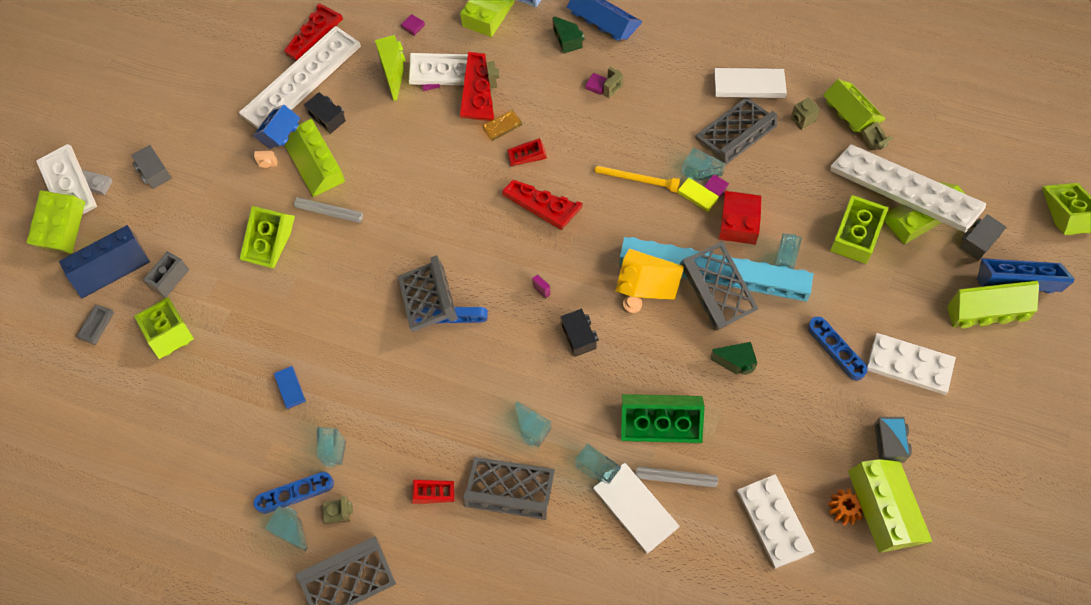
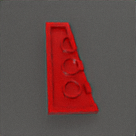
(316, 28)
(476, 91)
(552, 209)

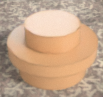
(632, 304)

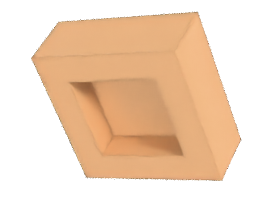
(265, 158)

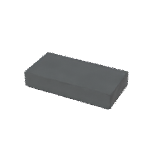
(95, 324)

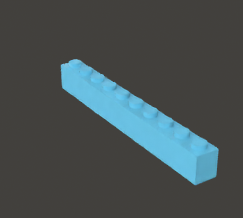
(757, 276)

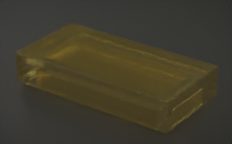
(502, 125)

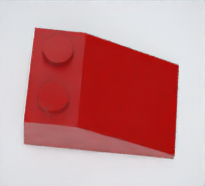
(740, 217)

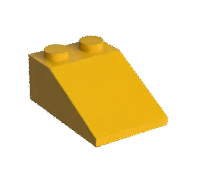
(648, 276)

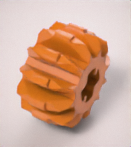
(839, 508)

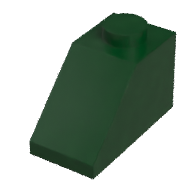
(567, 34)
(736, 358)

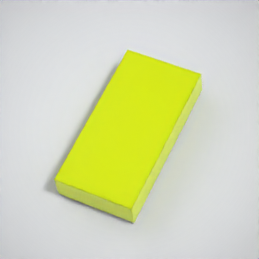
(698, 194)

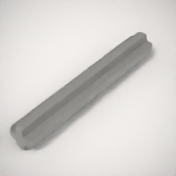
(327, 209)
(677, 476)

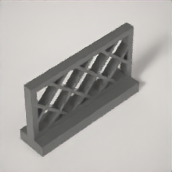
(746, 137)
(702, 288)
(440, 289)
(503, 503)
(343, 559)

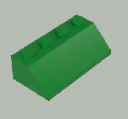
(662, 418)

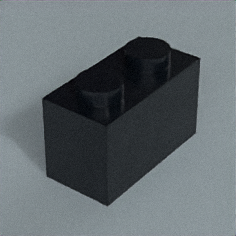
(324, 112)
(578, 332)

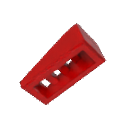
(534, 156)
(424, 484)

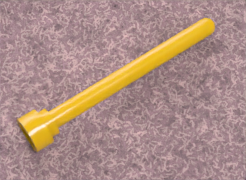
(671, 184)

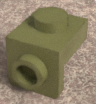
(493, 74)
(875, 136)

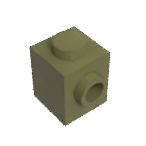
(805, 113)

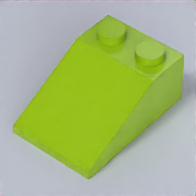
(485, 15)
(392, 62)
(1069, 207)
(266, 236)
(163, 328)

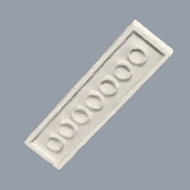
(302, 76)
(908, 188)

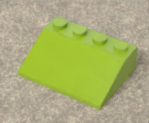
(889, 505)

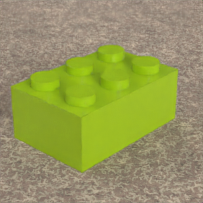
(56, 222)
(859, 229)

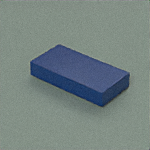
(289, 387)

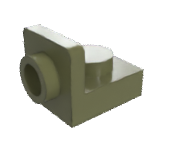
(613, 83)
(337, 510)

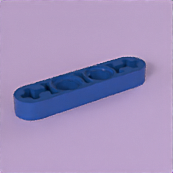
(464, 315)
(833, 350)
(293, 489)

